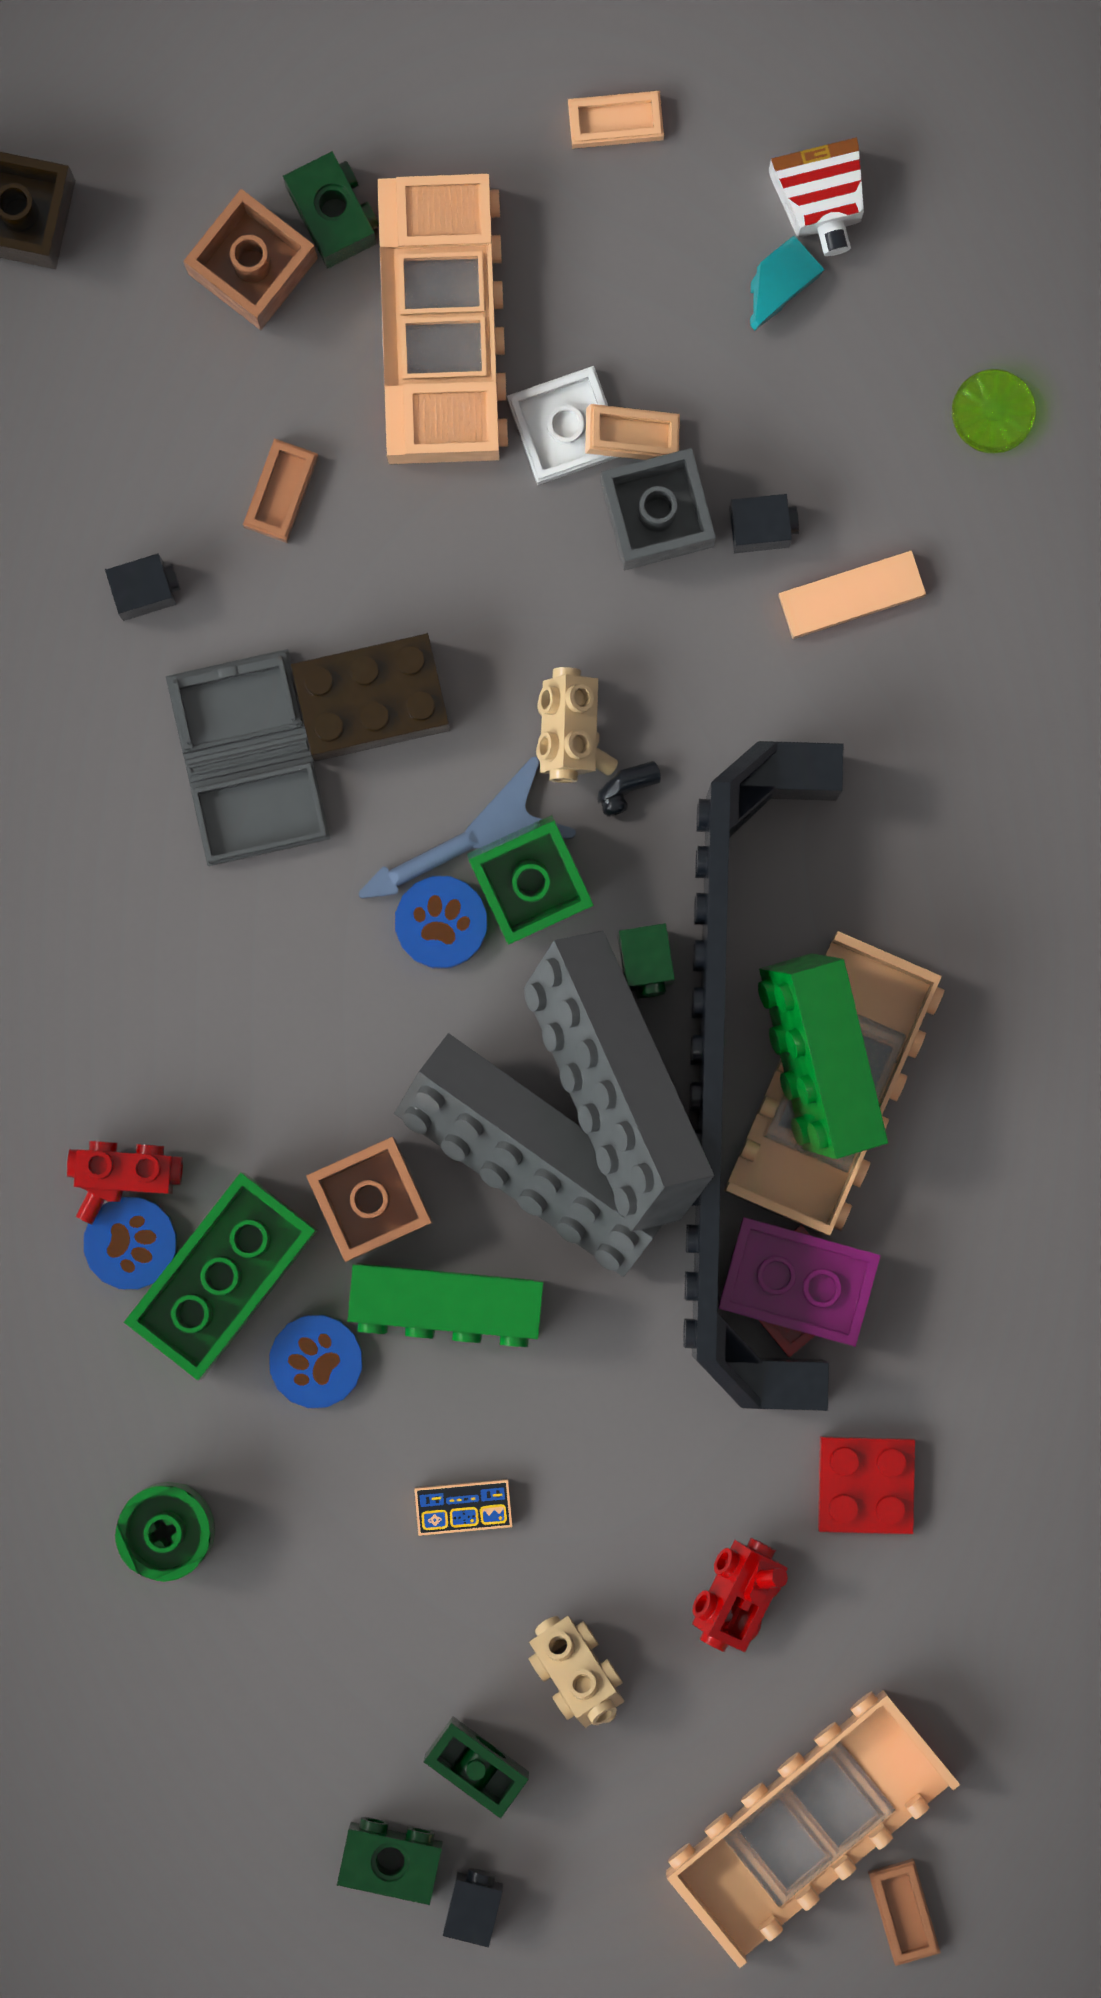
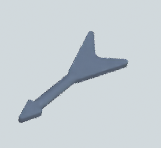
(498, 819)

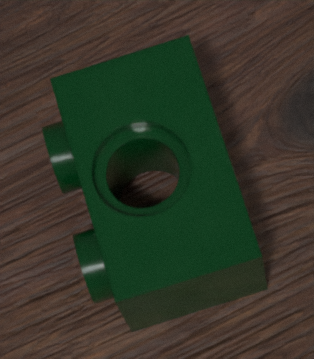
(333, 236)
(646, 959)
(476, 1767)
(363, 1871)

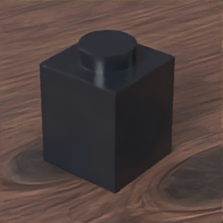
(762, 523)
(142, 586)
(473, 1907)

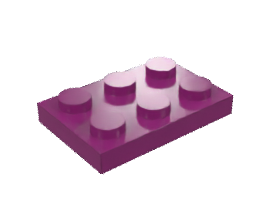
(799, 1281)

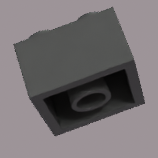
(657, 509)

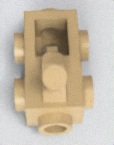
(570, 727)
(583, 1683)

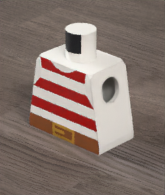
(821, 192)

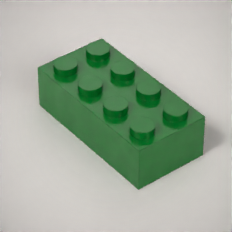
(822, 1055)
(221, 1276)
(445, 1302)

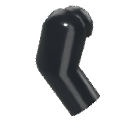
(624, 781)

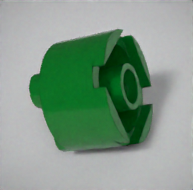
(157, 1557)

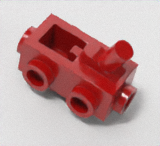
(109, 1173)
(739, 1595)

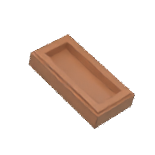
(280, 490)
(904, 1912)

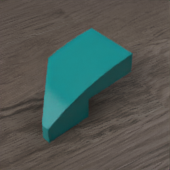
(781, 278)

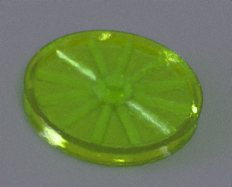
(993, 411)

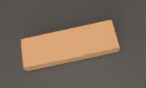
(852, 594)

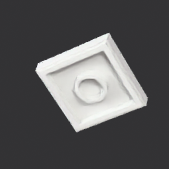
(554, 423)

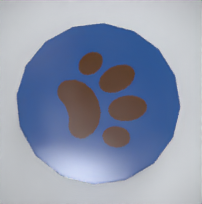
(441, 922)
(130, 1243)
(315, 1361)

